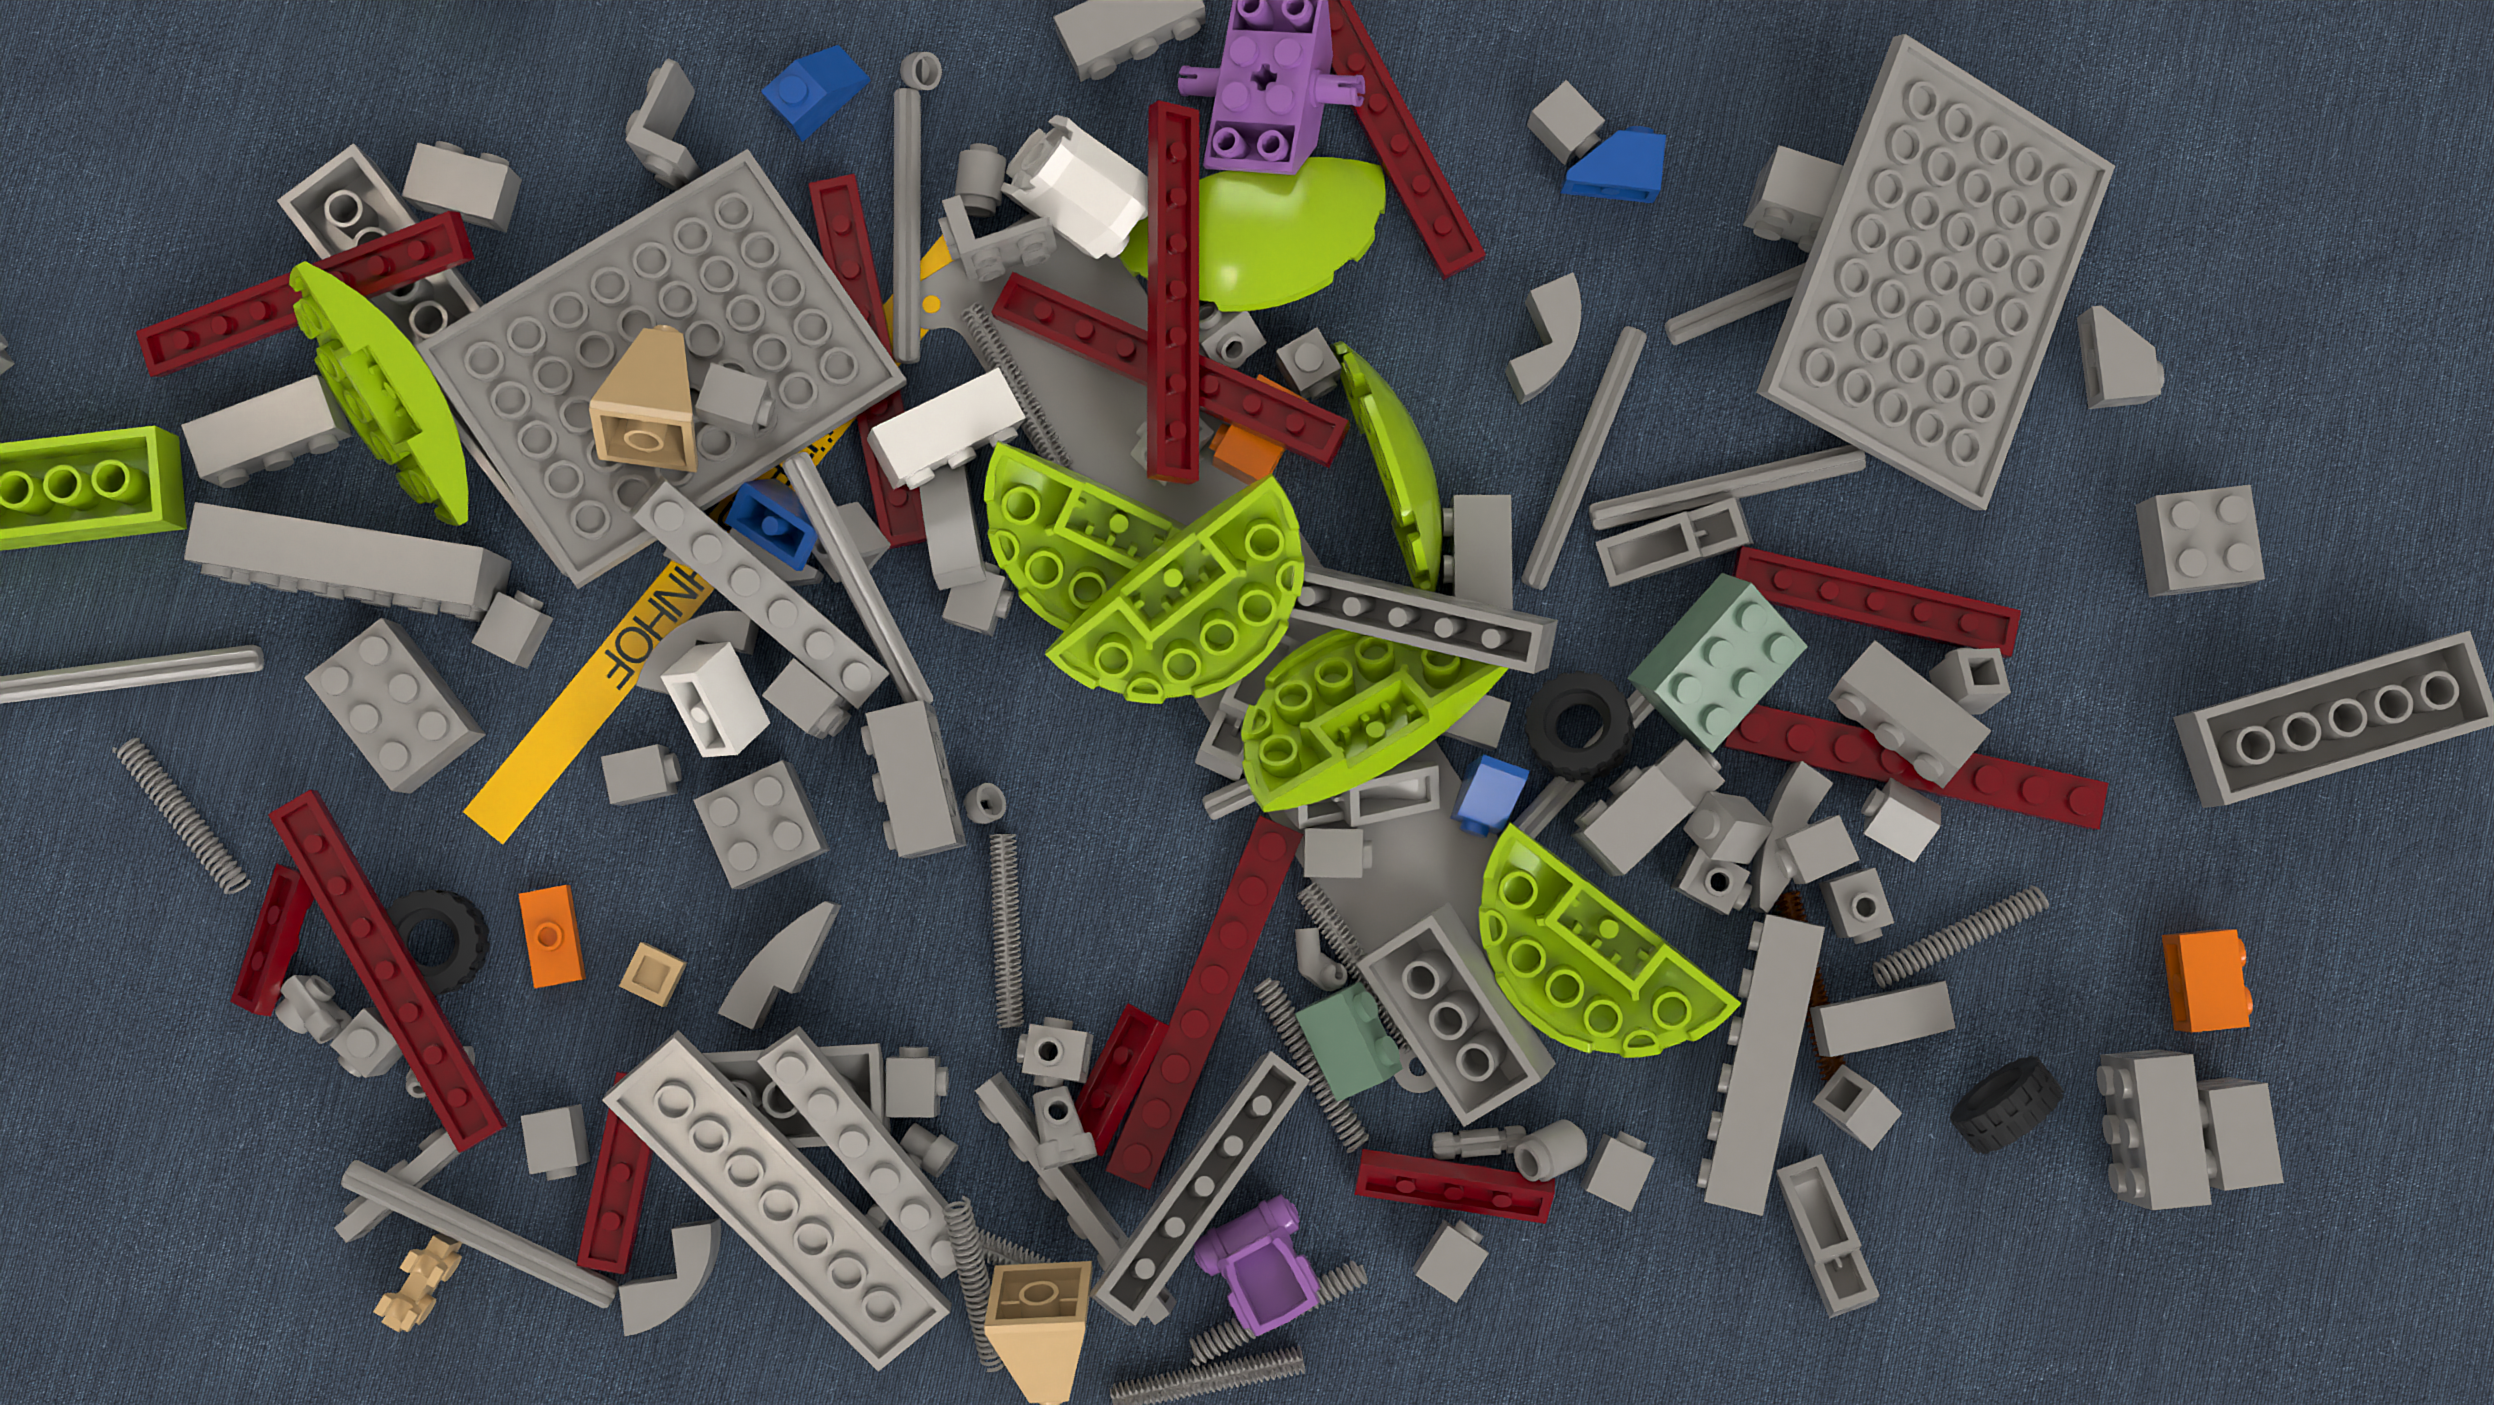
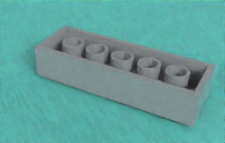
(345, 562)
(2336, 720)

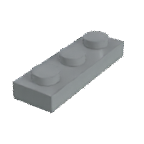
(366, 1214)

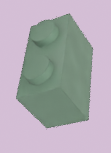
(1349, 1041)

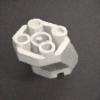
(1080, 186)

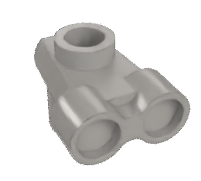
(311, 1009)
(1062, 1139)

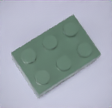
(1717, 662)

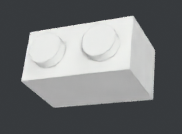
(715, 699)

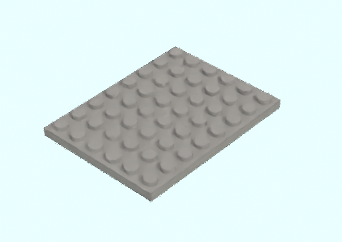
(1937, 275)
(746, 294)

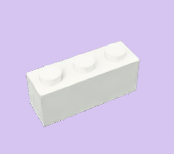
(946, 430)

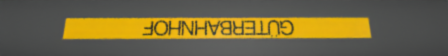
(619, 660)

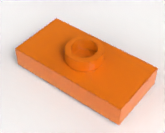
(552, 936)

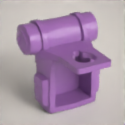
(1261, 1266)

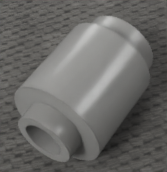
(980, 179)
(1551, 1151)

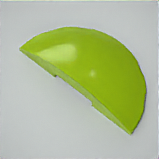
(1277, 234)
(384, 390)
(1401, 465)
(1064, 533)
(1196, 606)
(1351, 712)
(1585, 962)

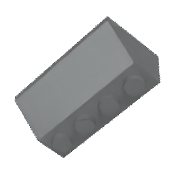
(1456, 1015)
(858, 1064)

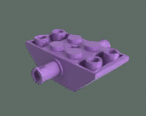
(1270, 86)

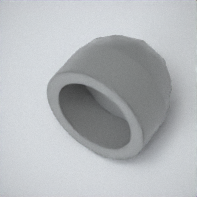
(921, 70)
(995, 801)

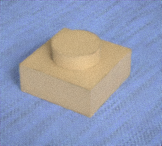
(653, 974)

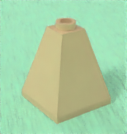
(646, 406)
(1039, 1325)

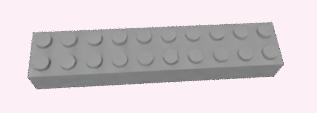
(356, 203)

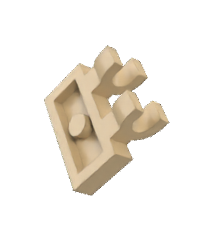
(426, 1270)

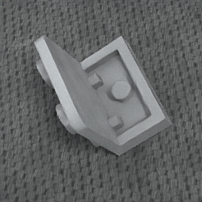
(655, 124)
(992, 254)

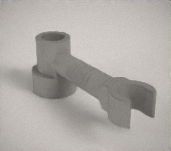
(926, 1152)

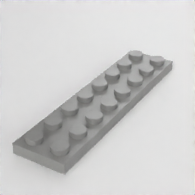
(777, 1200)

